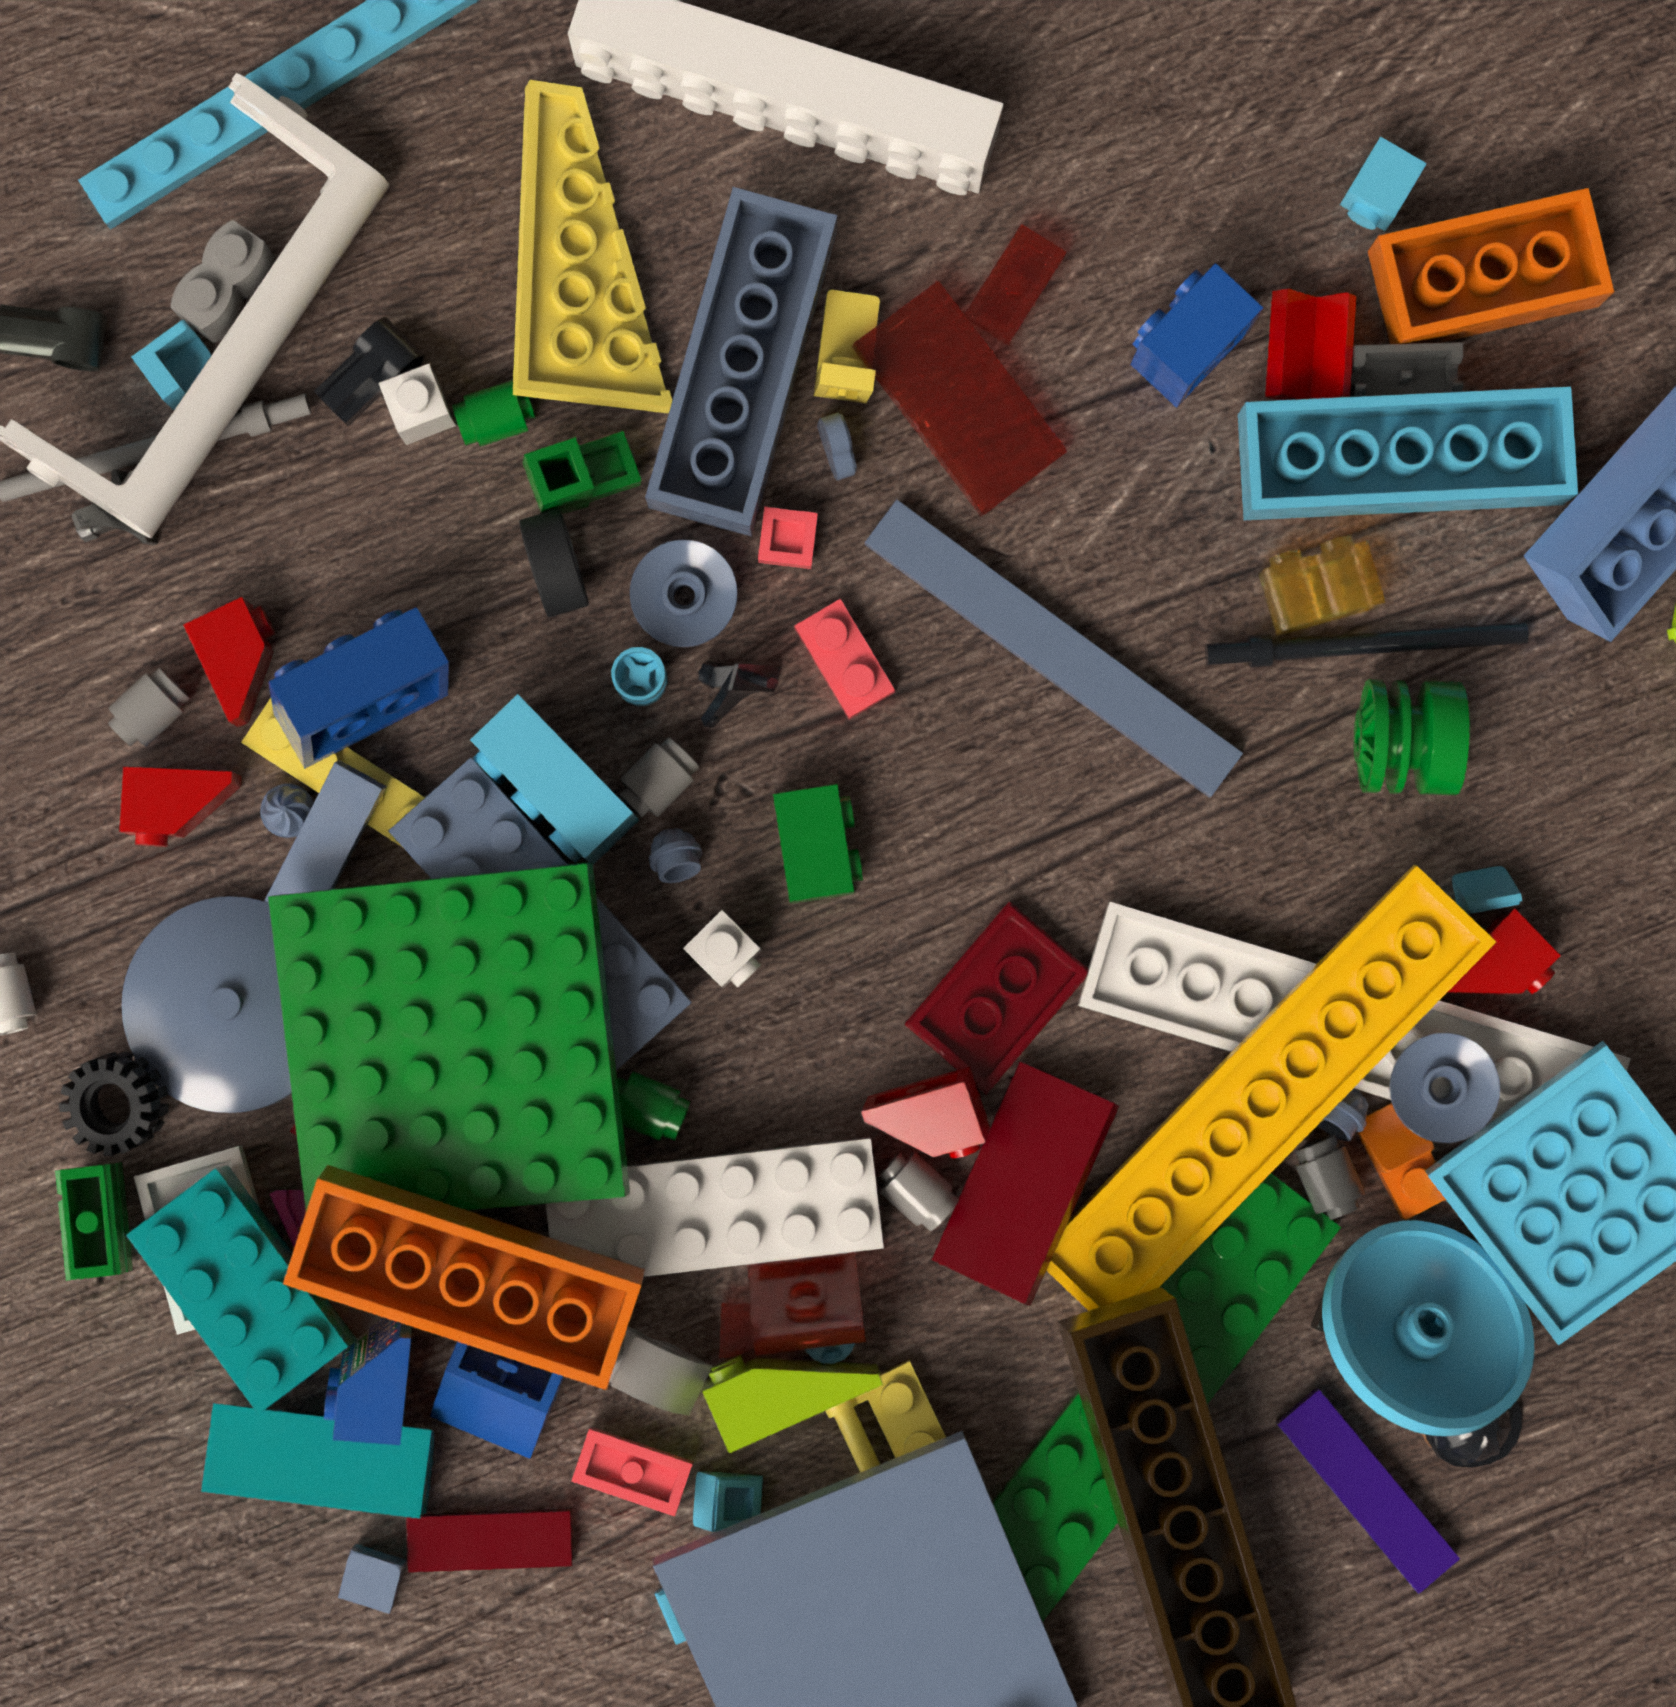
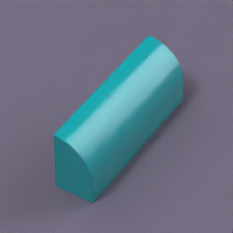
(299, 1462)

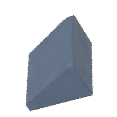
(372, 1578)

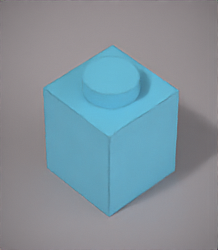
(1382, 185)

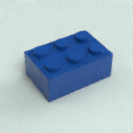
(359, 685)

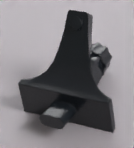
(735, 685)

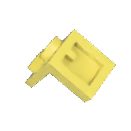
(839, 368)

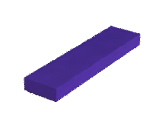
(1367, 1490)

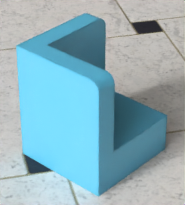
(173, 362)

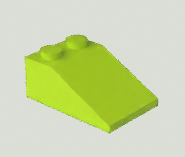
(773, 1394)

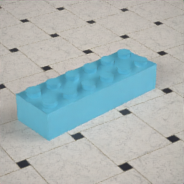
(1407, 453)

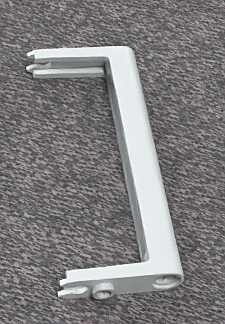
(250, 342)

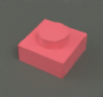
(787, 537)

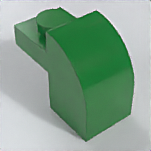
(574, 475)

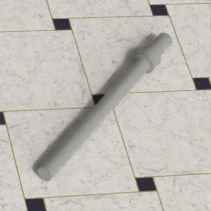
(254, 419)

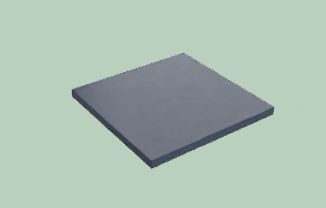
(868, 1597)

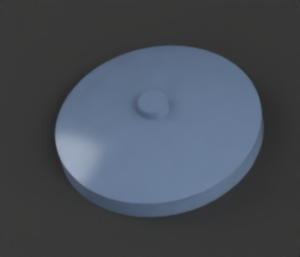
(209, 1006)

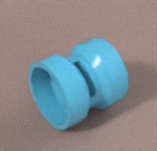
(635, 668)

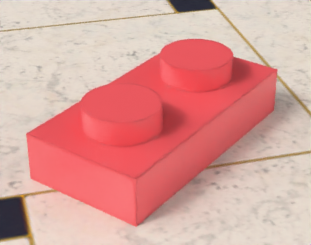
(844, 659)
(632, 1471)

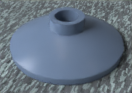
(678, 566)
(1471, 1095)

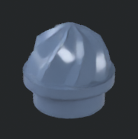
(285, 809)
(675, 855)
(1346, 1117)

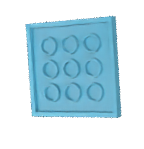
(1571, 1192)

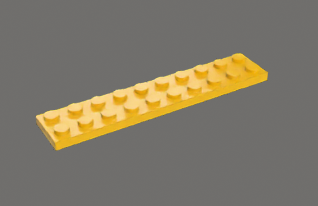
(1268, 1093)

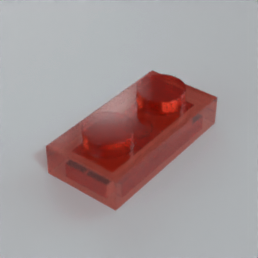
(1015, 284)

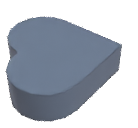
(837, 445)

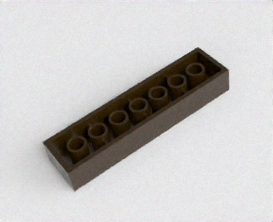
(1175, 1504)

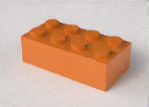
(1491, 270)

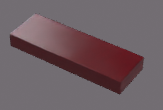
(490, 1540)

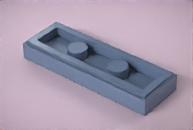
(329, 832)

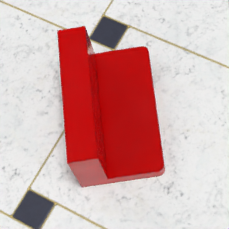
(1310, 345)

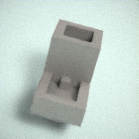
(658, 1373)

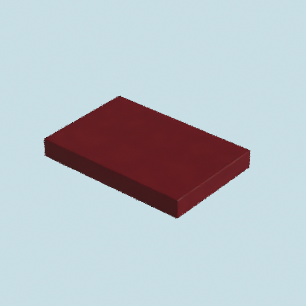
(997, 997)

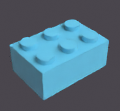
(552, 782)

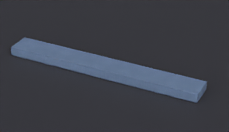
(1053, 648)

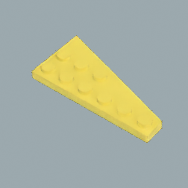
(577, 288)

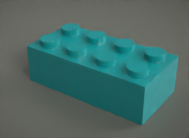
(228, 1278)

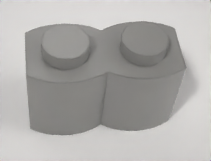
(230, 272)

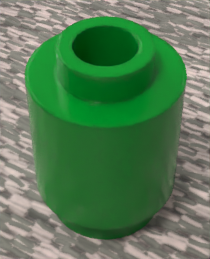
(493, 414)
(651, 1107)

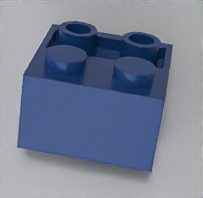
(496, 1398)

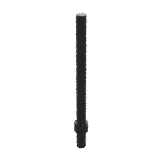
(1263, 650)

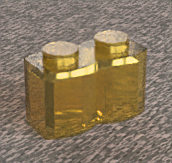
(1321, 586)

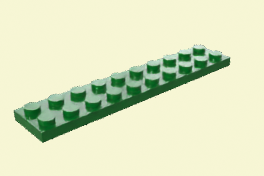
(1226, 1294)

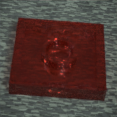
(805, 1303)

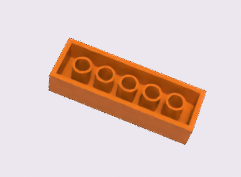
(464, 1276)

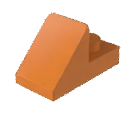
(1400, 1162)

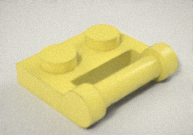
(901, 1412)

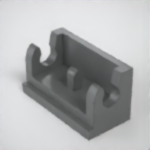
(1406, 369)

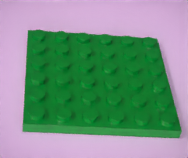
(454, 1037)

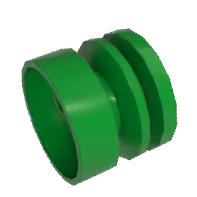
(1420, 737)

